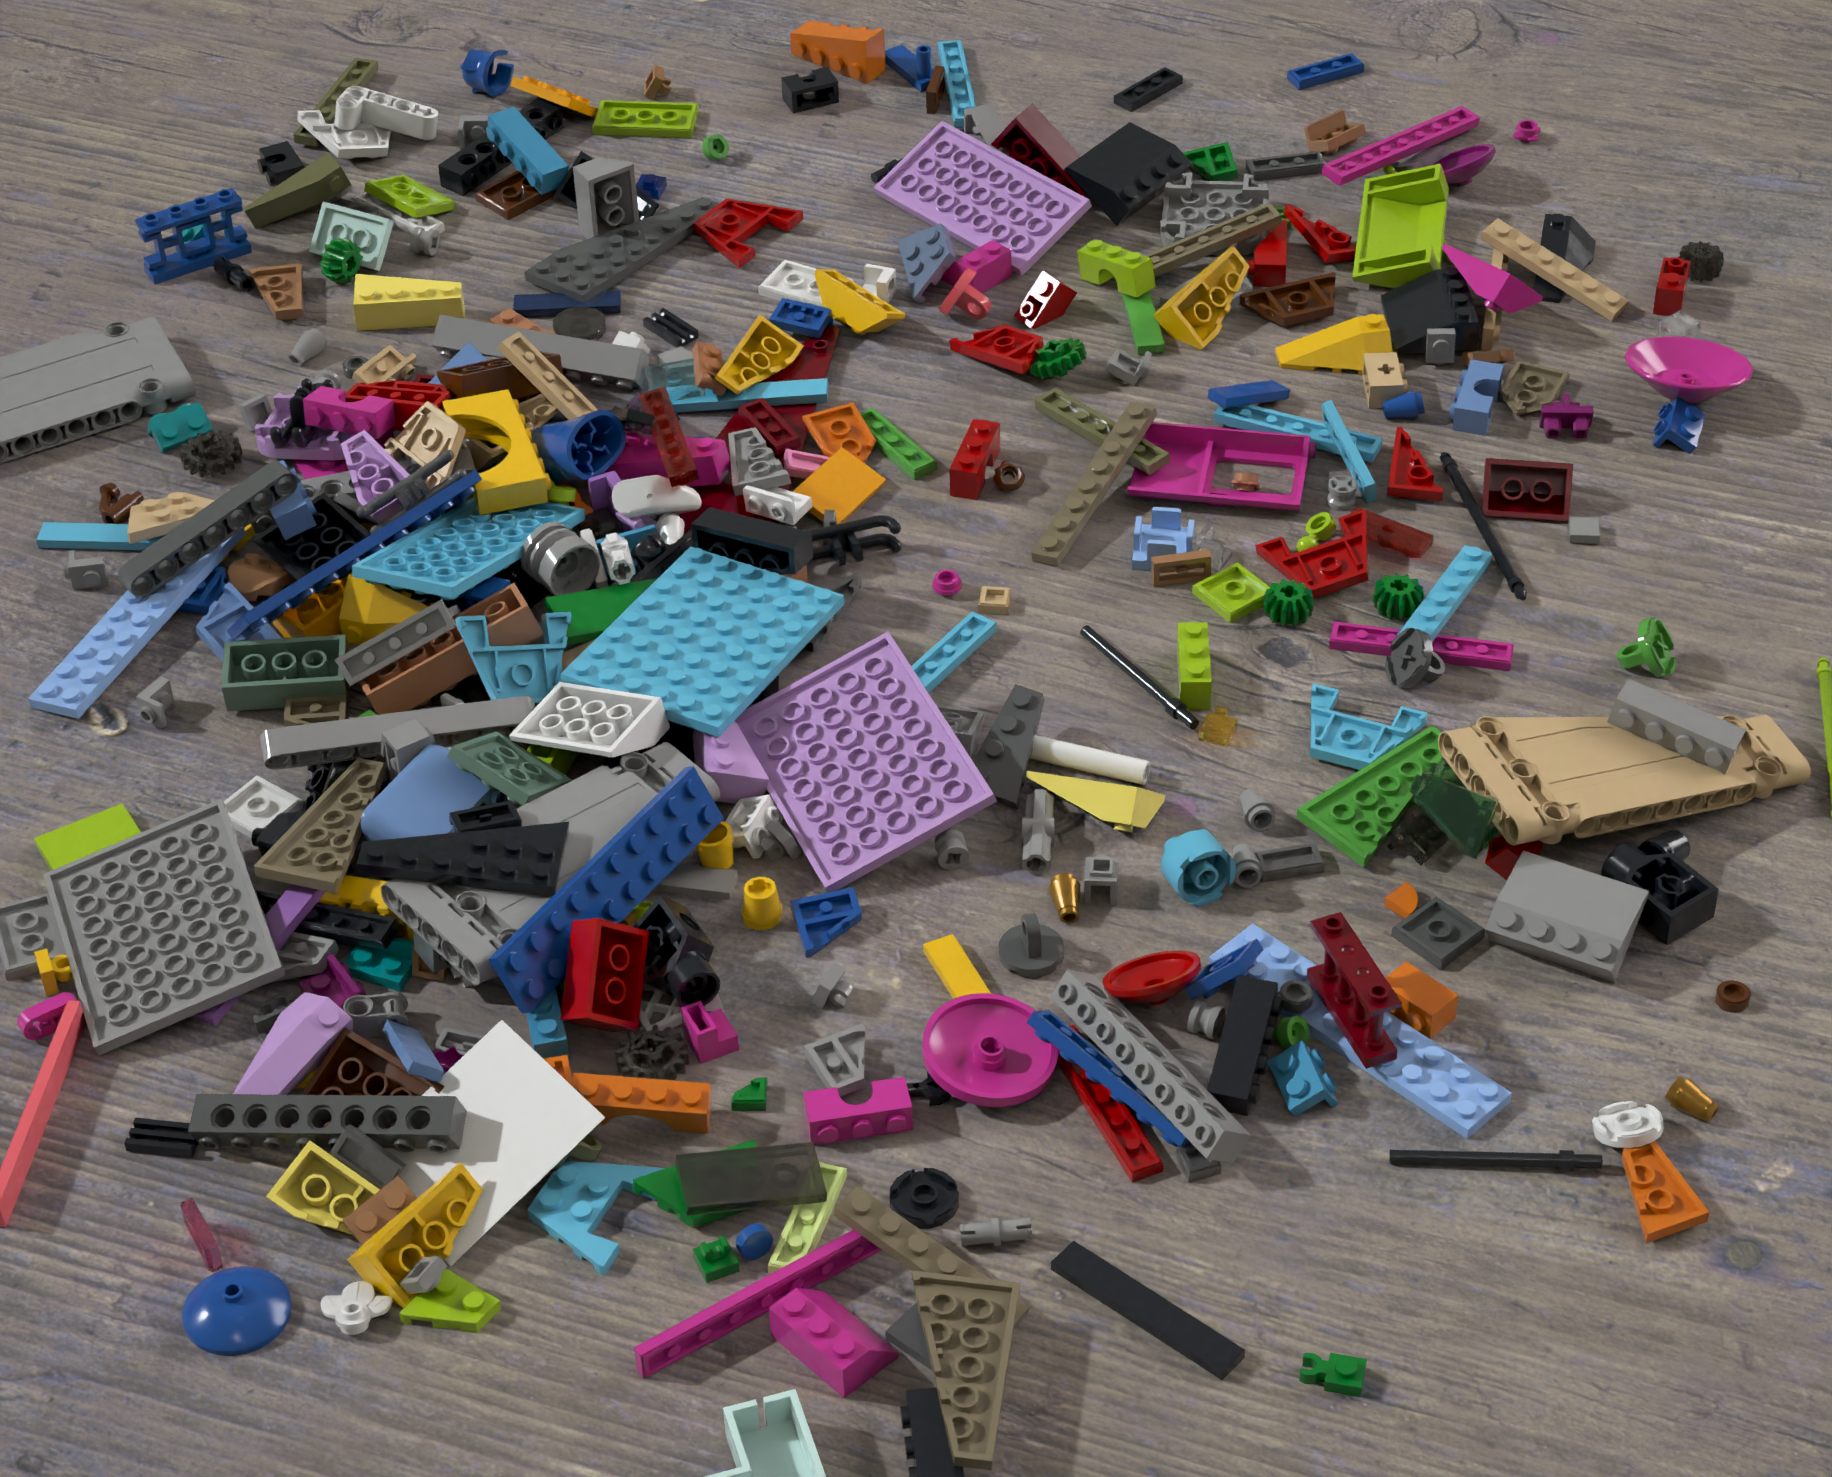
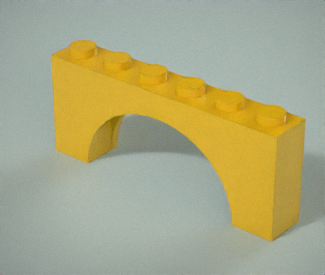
(521, 476)

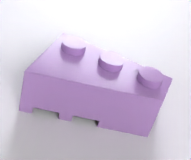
(730, 764)

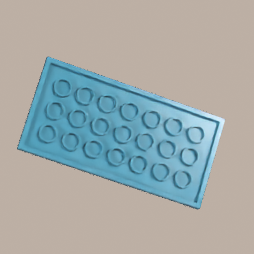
(460, 548)

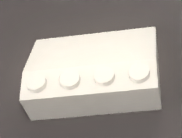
(594, 721)

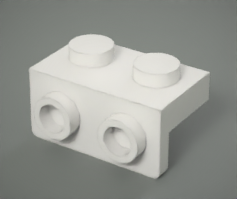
(776, 503)

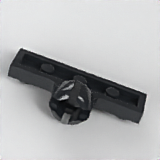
(656, 556)

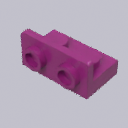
(333, 983)

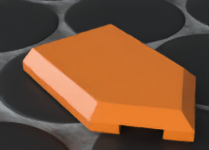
(841, 428)

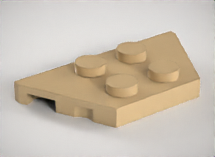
(163, 515)

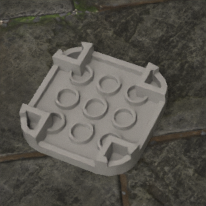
(1202, 204)

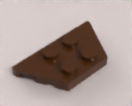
(1294, 301)

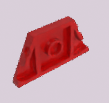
(1002, 347)

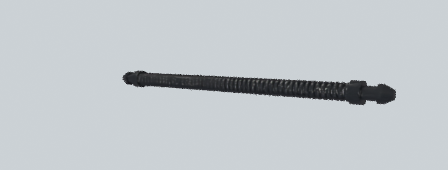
(1514, 582)

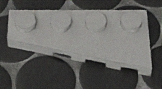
(754, 462)

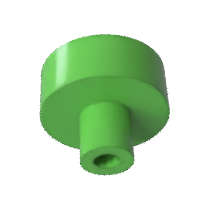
(715, 147)
(1292, 1030)

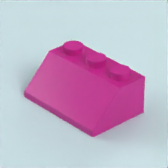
(829, 1339)

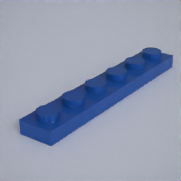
(1103, 1071)

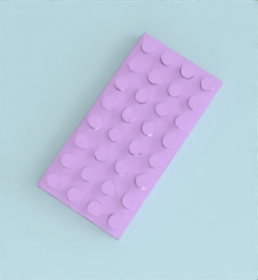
(982, 195)

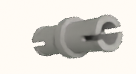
(996, 1231)

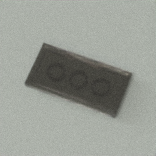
(750, 1178)

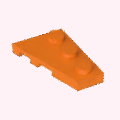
(1660, 1193)

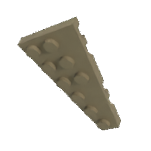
(325, 837)
(969, 1348)

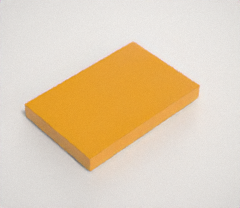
(841, 486)

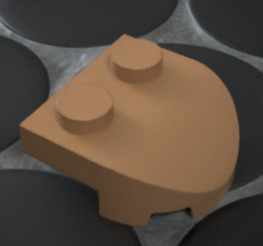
(257, 577)

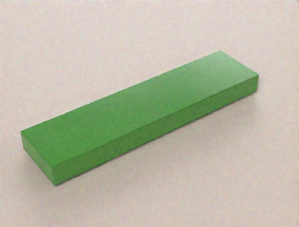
(1143, 325)
(898, 446)

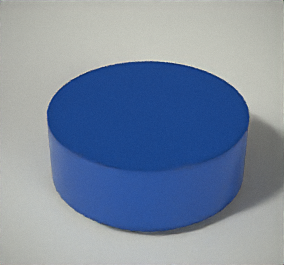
(754, 1241)

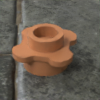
(1246, 482)

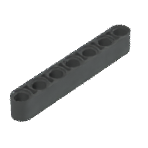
(207, 529)

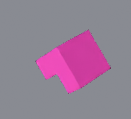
(708, 1033)

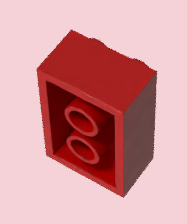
(604, 975)

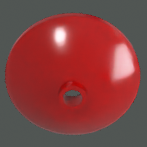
(1153, 977)

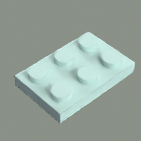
(363, 229)

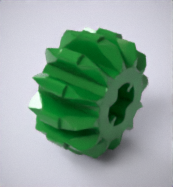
(340, 260)
(1397, 596)
(1288, 602)

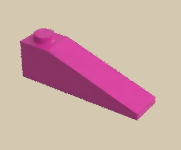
(1492, 284)

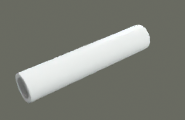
(1090, 760)

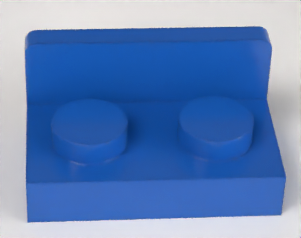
(801, 317)

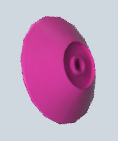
(1688, 367)

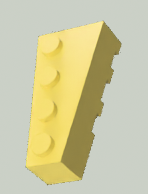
(404, 302)

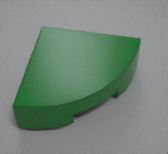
(751, 1097)

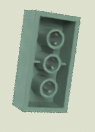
(270, 670)

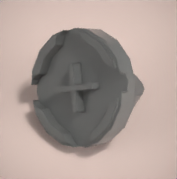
(1413, 659)
(1031, 948)

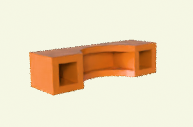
(677, 1103)

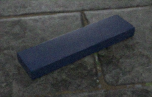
(553, 303)

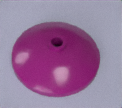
(1466, 163)

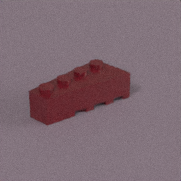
(1039, 146)

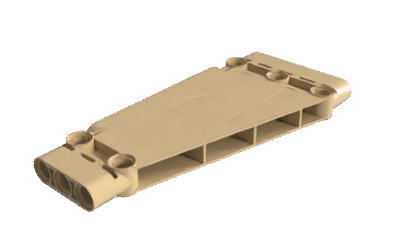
(1601, 779)

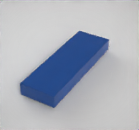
(1325, 71)
(1248, 394)

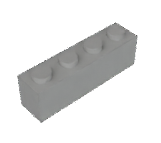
(1676, 725)

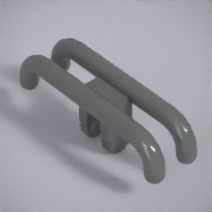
(411, 490)

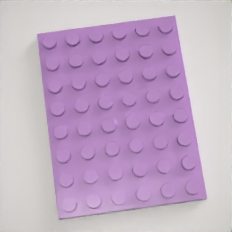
(862, 762)

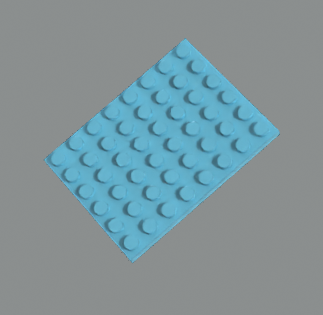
(706, 638)

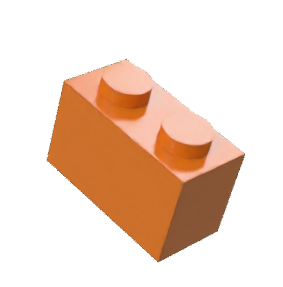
(1425, 1002)

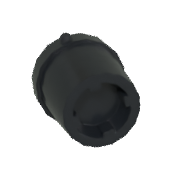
(1668, 842)

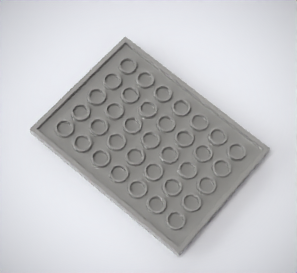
(162, 926)

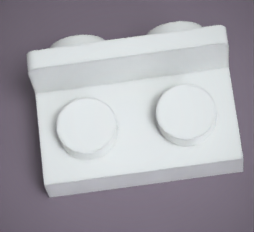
(749, 822)

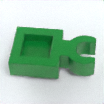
(1341, 1373)

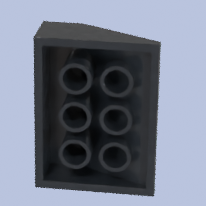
(1128, 170)
(1431, 302)
(314, 547)

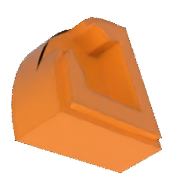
(1402, 900)

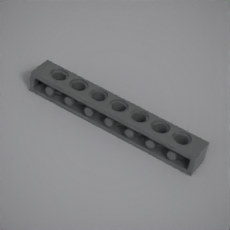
(248, 1111)

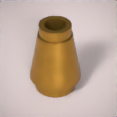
(1066, 896)
(1691, 1099)

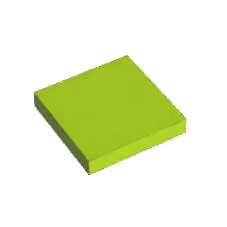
(1231, 592)

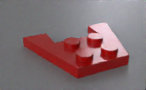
(736, 221)
(1328, 565)

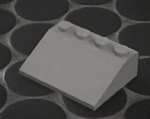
(1566, 915)

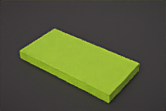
(645, 119)

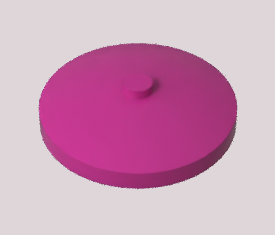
(987, 1051)

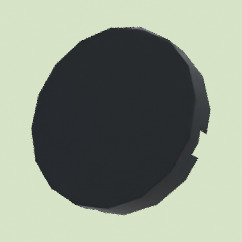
(925, 1197)

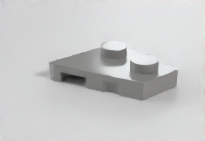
(840, 1059)

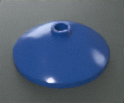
(236, 1311)

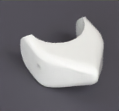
(653, 497)

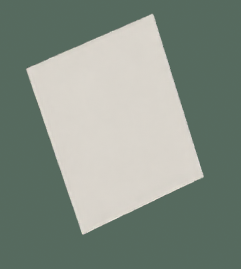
(514, 1129)

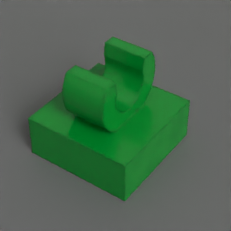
(716, 1259)

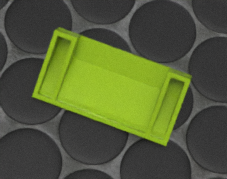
(1401, 227)

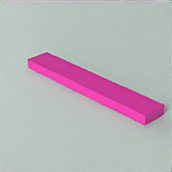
(1449, 648)

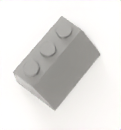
(605, 195)

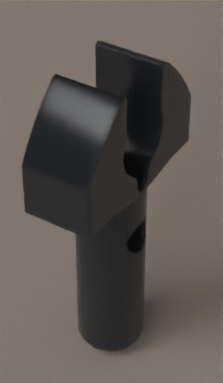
(930, 1090)

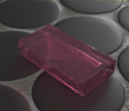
(201, 1235)

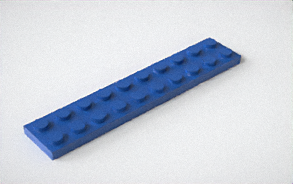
(341, 565)
(607, 886)

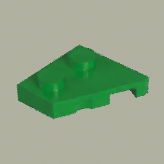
(1213, 162)

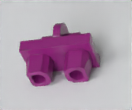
(1566, 415)

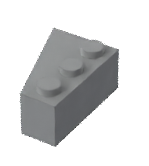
(983, 124)
(402, 745)

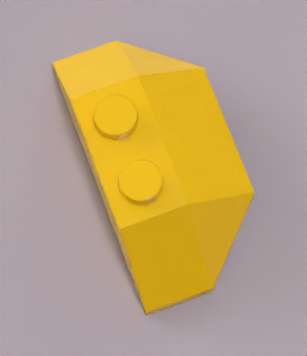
(854, 304)

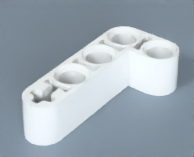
(385, 111)

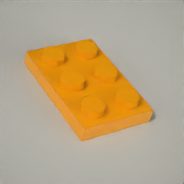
(554, 95)

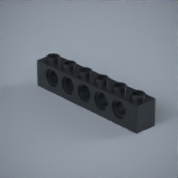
(484, 159)

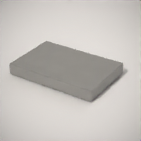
(27, 928)

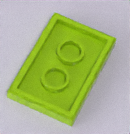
(409, 196)
(86, 836)

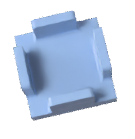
(1161, 537)

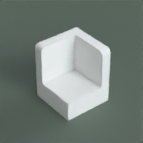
(880, 281)

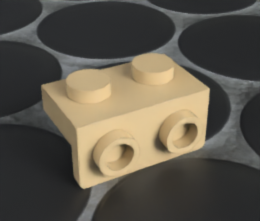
(386, 366)

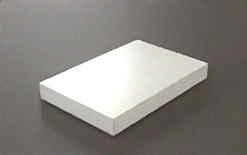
(792, 282)

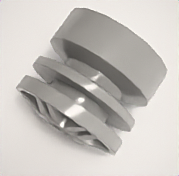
(559, 559)

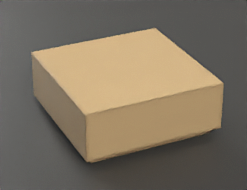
(994, 600)

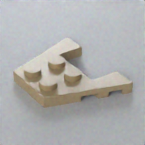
(426, 437)

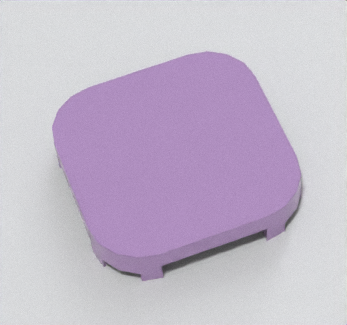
(323, 445)

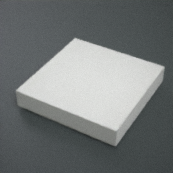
(259, 804)

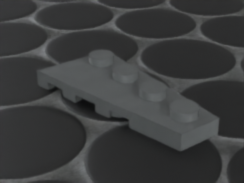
(1009, 745)

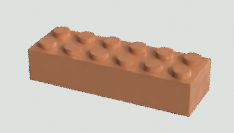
(446, 659)

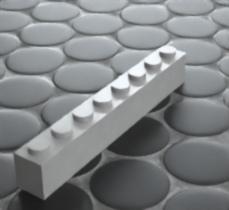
(579, 356)

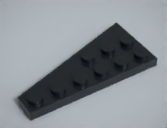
(496, 859)

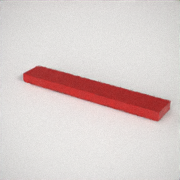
(1114, 1123)

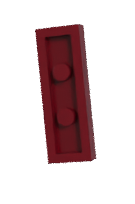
(770, 425)

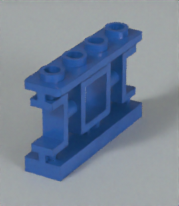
(197, 253)

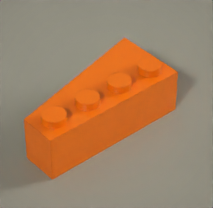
(843, 49)

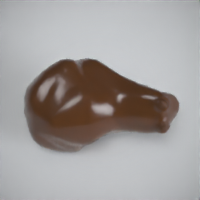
(1008, 476)

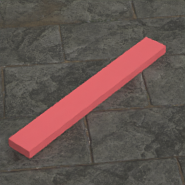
(39, 1107)

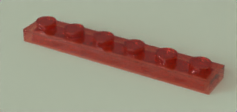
(669, 437)

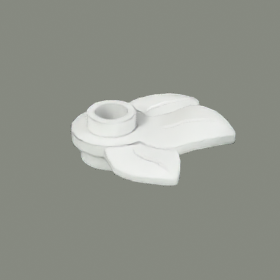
(355, 1307)

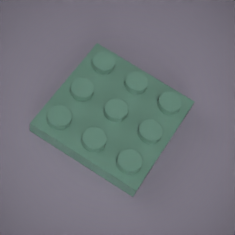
(507, 767)

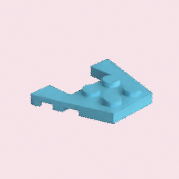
(517, 668)
(1352, 739)
(576, 1203)

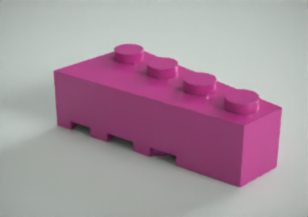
(642, 459)

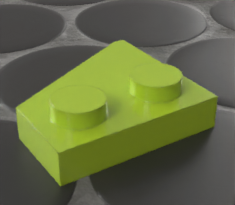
(452, 1305)

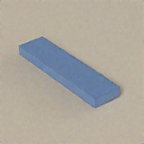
(413, 1051)

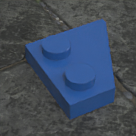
(206, 592)
(825, 917)

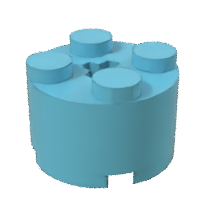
(1197, 867)

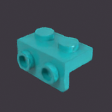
(176, 427)

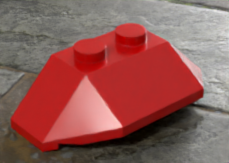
(406, 396)

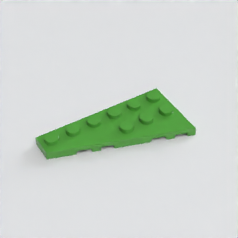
(1371, 802)

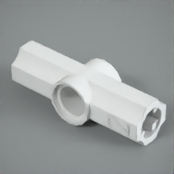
(618, 558)

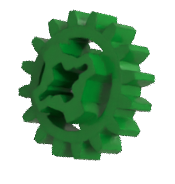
(1058, 358)

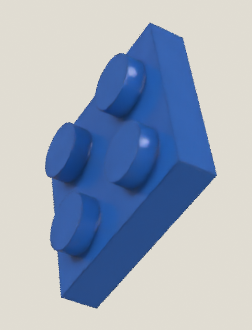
(1224, 969)

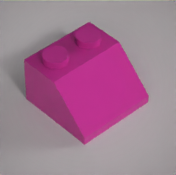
(989, 261)

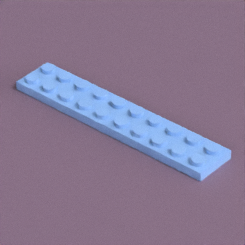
(119, 638)
(1422, 1070)

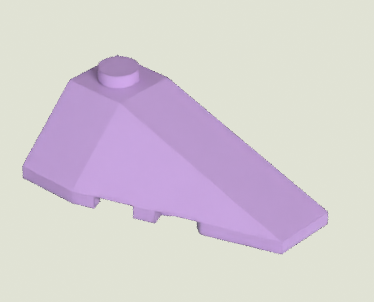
(372, 472)
(295, 1045)

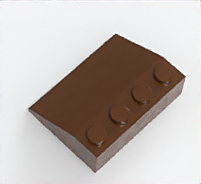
(363, 1068)

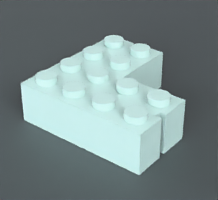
(776, 1450)

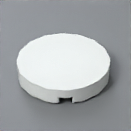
(1627, 1125)

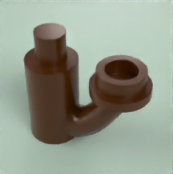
(121, 508)

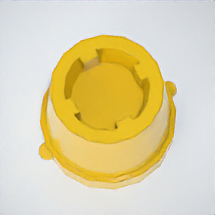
(717, 847)
(761, 904)

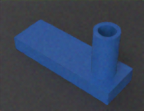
(913, 68)

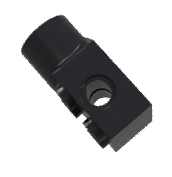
(1677, 893)
(678, 953)

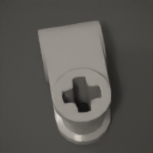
(372, 1011)

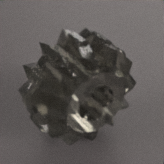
(1705, 260)

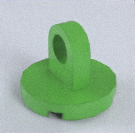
(1651, 648)

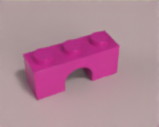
(329, 410)
(834, 1120)

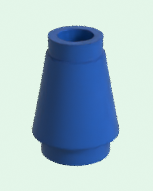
(1404, 406)

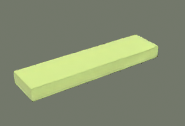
(807, 1221)

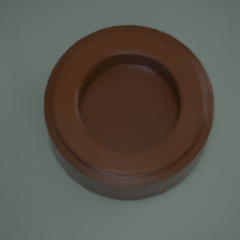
(1732, 996)

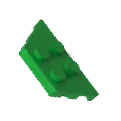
(666, 1188)

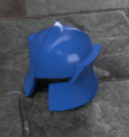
(478, 71)

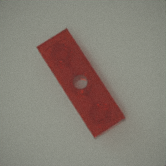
(1396, 535)

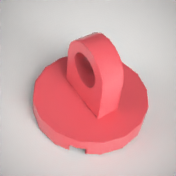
(965, 296)

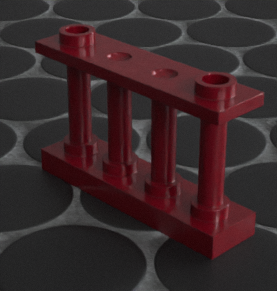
(1353, 990)

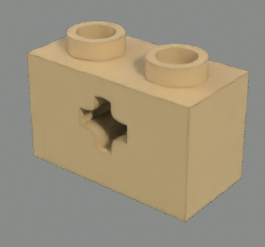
(1382, 378)

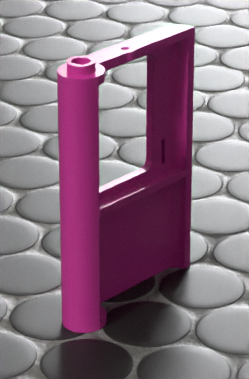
(1199, 448)

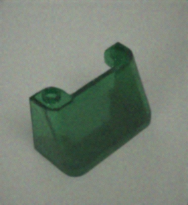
(1455, 810)

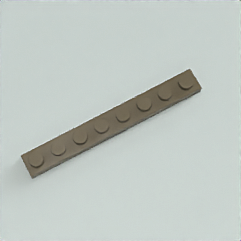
(1093, 484)

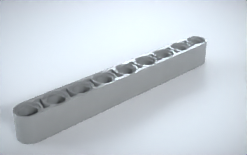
(362, 735)

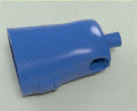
(580, 446)

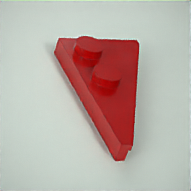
(1325, 239)
(1409, 473)

